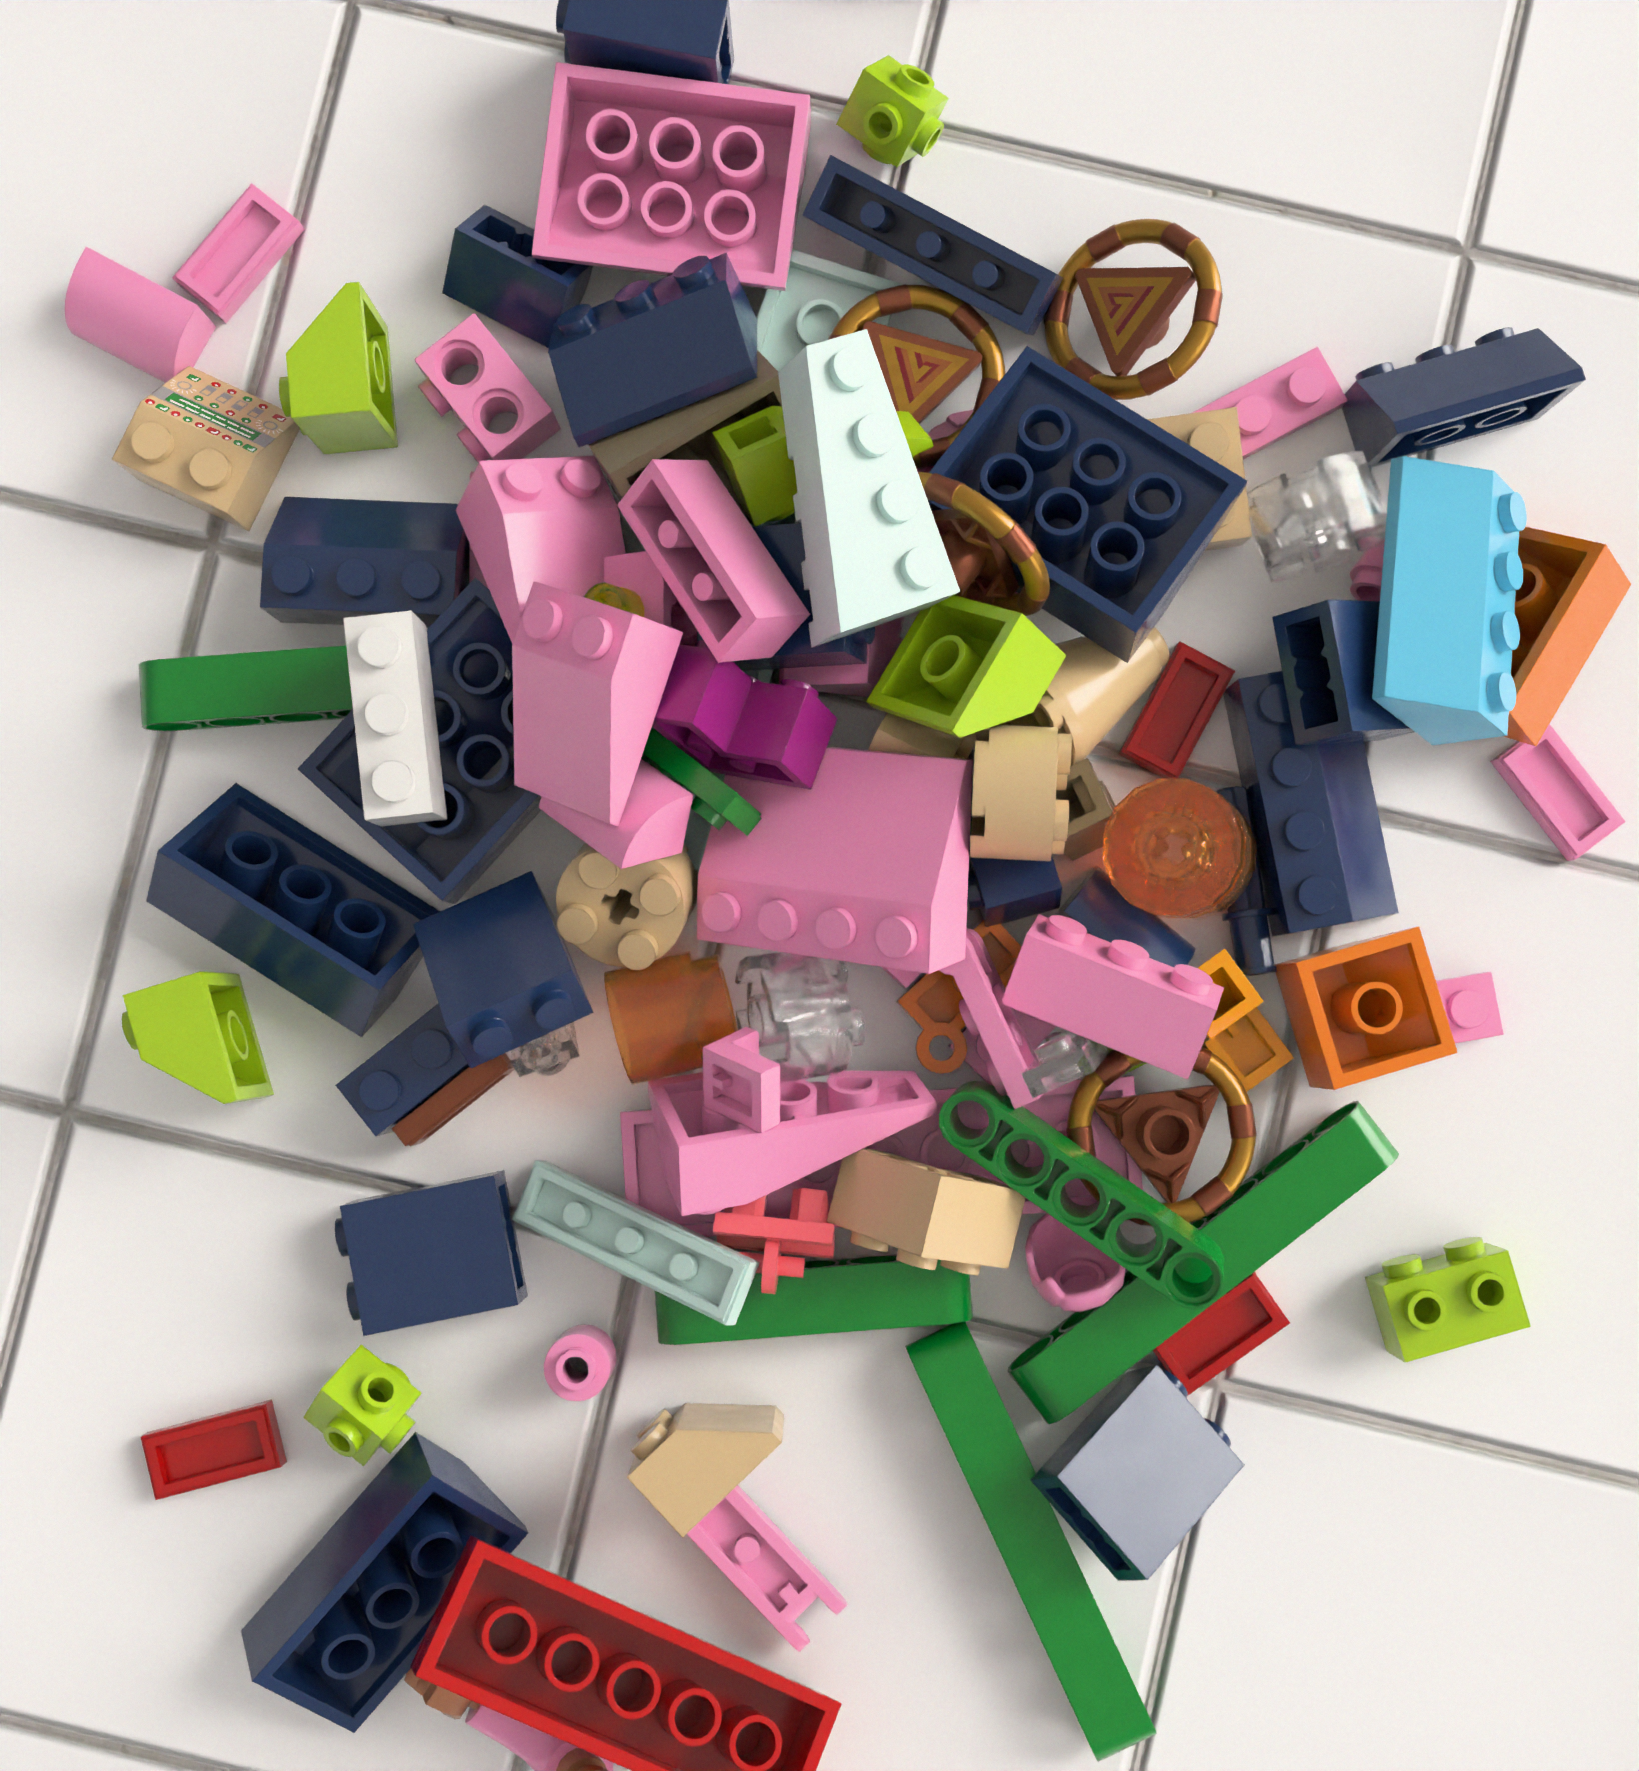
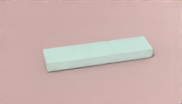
(636, 1242)

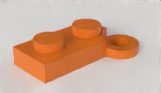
(936, 998)

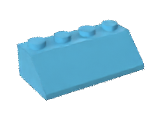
(1449, 600)

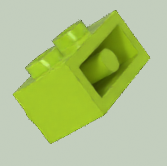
(1446, 1299)

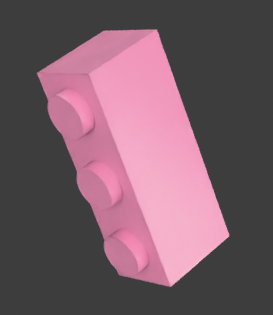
(712, 559)
(1113, 994)

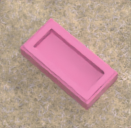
(238, 253)
(1558, 793)

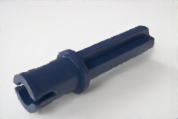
(1249, 913)

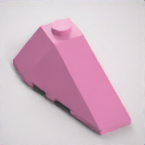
(724, 1164)

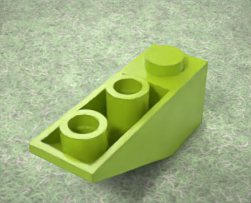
(759, 462)

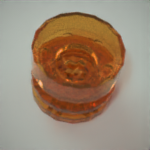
(1216, 859)

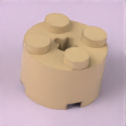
(1016, 793)
(624, 926)

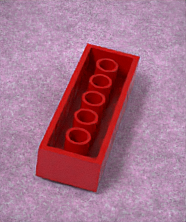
(612, 1675)

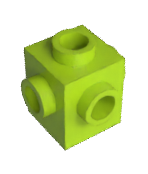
(894, 112)
(364, 1407)

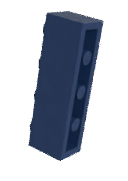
(932, 246)

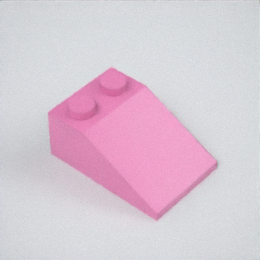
(540, 525)
(585, 698)

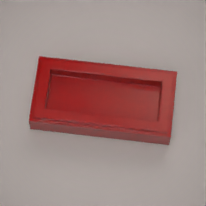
(1176, 712)
(1222, 1334)
(213, 1449)

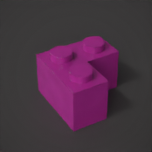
(743, 724)

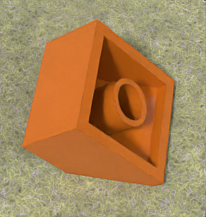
(1365, 1009)

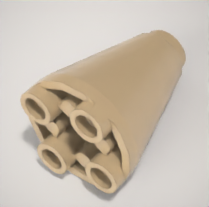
(1095, 690)

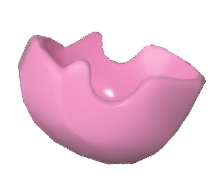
(1068, 1268)

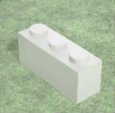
(395, 718)

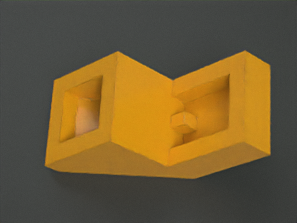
(1239, 1029)

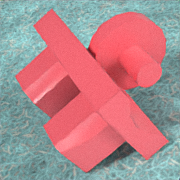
(802, 1234)

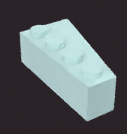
(858, 493)

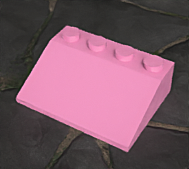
(671, 172)
(852, 868)

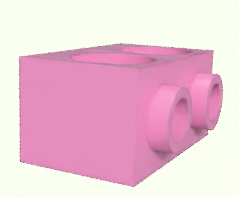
(494, 390)

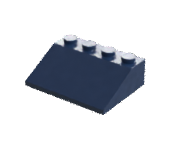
(1098, 492)
(476, 747)

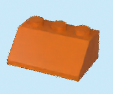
(1561, 613)

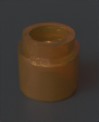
(668, 1014)

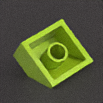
(342, 377)
(967, 668)
(200, 1035)

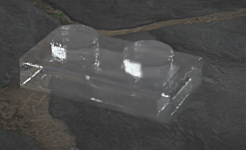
(1061, 1061)

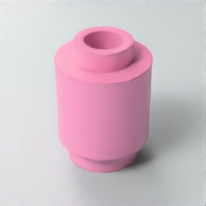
(592, 1346)

